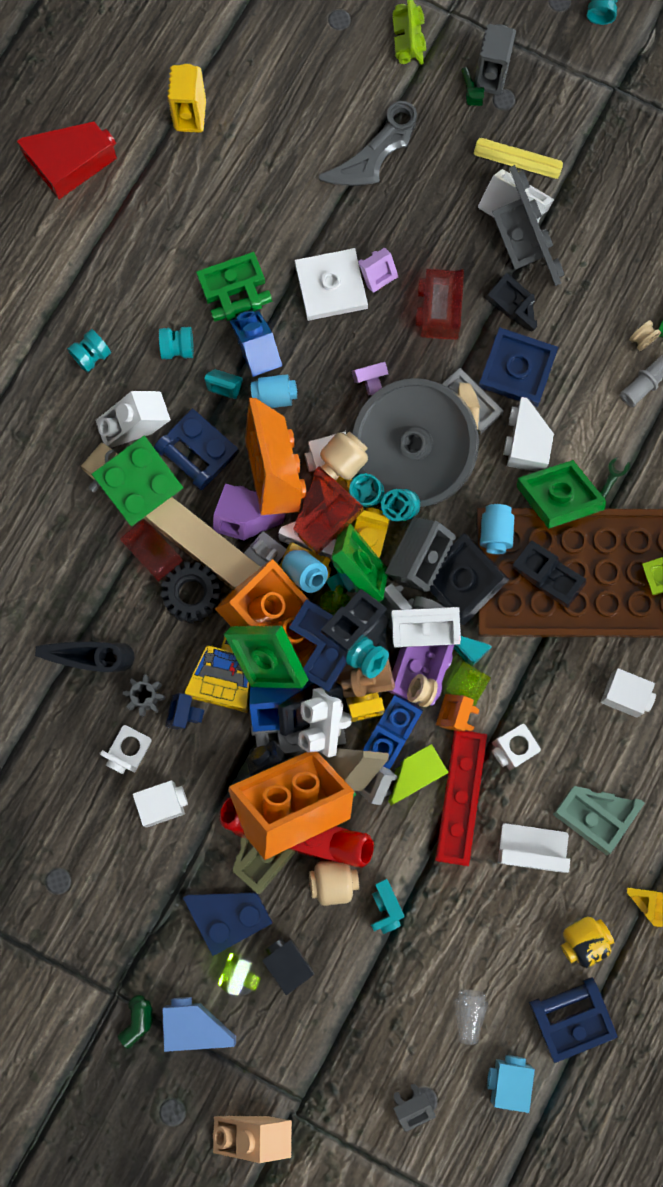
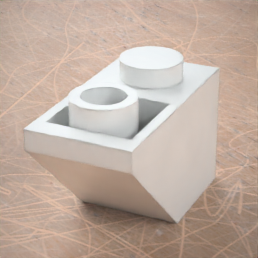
(133, 417)
(531, 438)

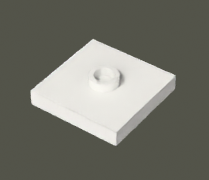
(331, 284)

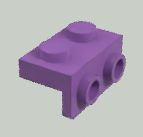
(424, 660)

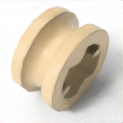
(645, 335)
(422, 690)

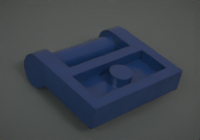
(204, 442)
(576, 1031)

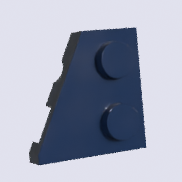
(227, 917)

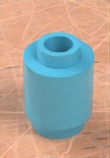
(275, 390)
(497, 529)
(305, 570)

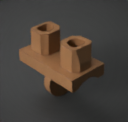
(359, 685)

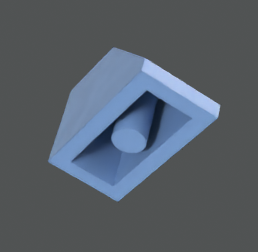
(193, 1027)

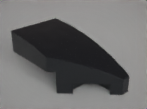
(513, 301)

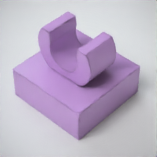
(378, 269)
(371, 376)

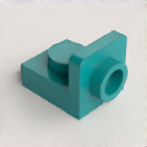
(387, 901)

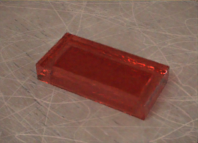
(151, 550)

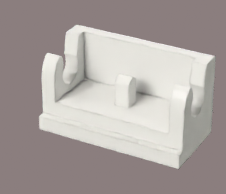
(426, 627)

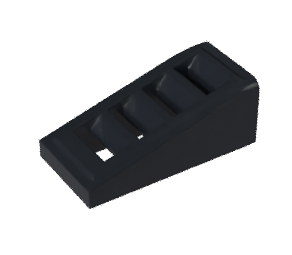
(285, 710)

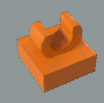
(455, 712)

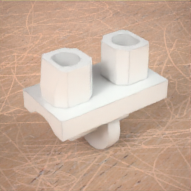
(325, 721)

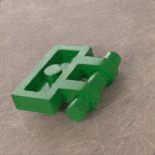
(232, 278)

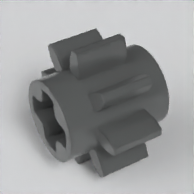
(138, 688)

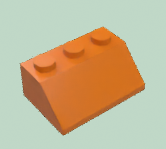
(272, 460)
(268, 600)
(291, 803)

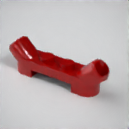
(331, 845)

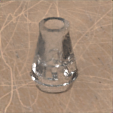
(470, 1014)

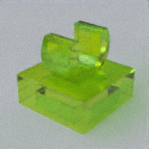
(468, 682)
(237, 974)

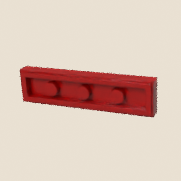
(461, 798)

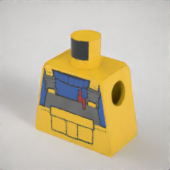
(220, 680)

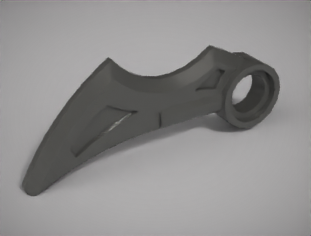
(366, 164)

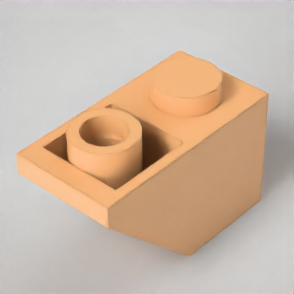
(252, 1137)

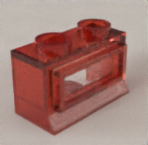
(441, 304)

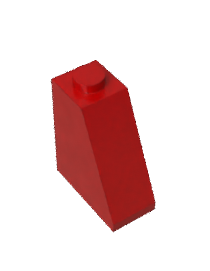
(68, 155)

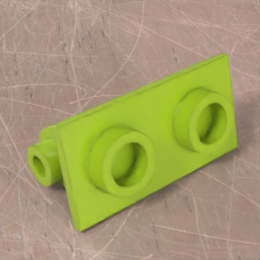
(408, 20)

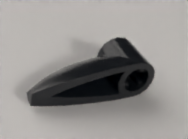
(89, 655)

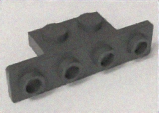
(522, 232)

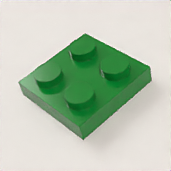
(137, 481)
(561, 494)
(359, 563)
(266, 656)

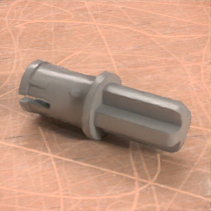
(644, 383)

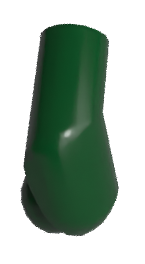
(140, 1021)

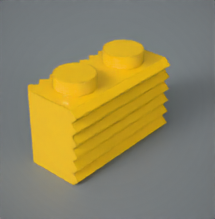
(187, 98)

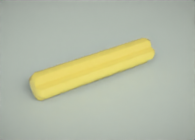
(518, 157)

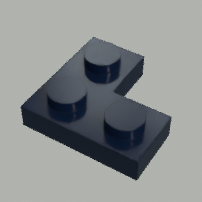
(328, 658)

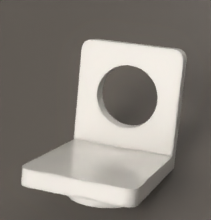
(506, 756)
(118, 760)

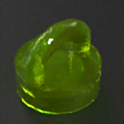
(333, 600)

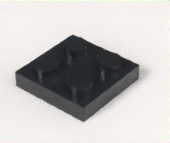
(467, 578)

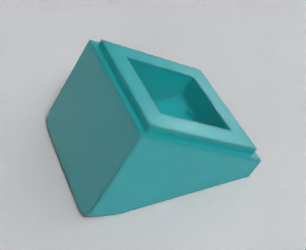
(223, 383)
(471, 650)

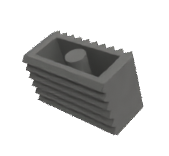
(494, 58)
(420, 554)

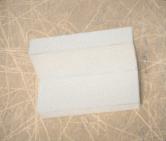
(503, 192)
(534, 848)

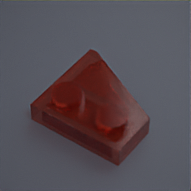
(325, 512)

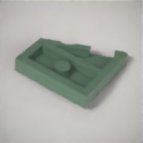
(598, 816)

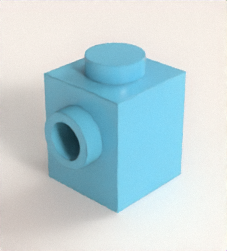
(511, 1084)

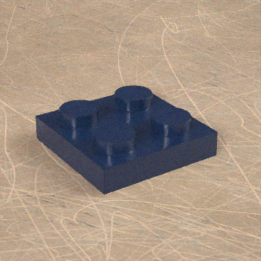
(518, 366)

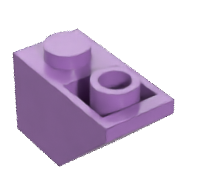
(240, 515)

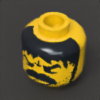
(587, 942)

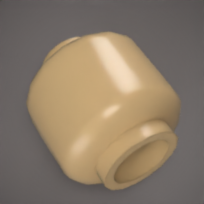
(344, 456)
(333, 883)

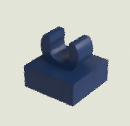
(181, 712)

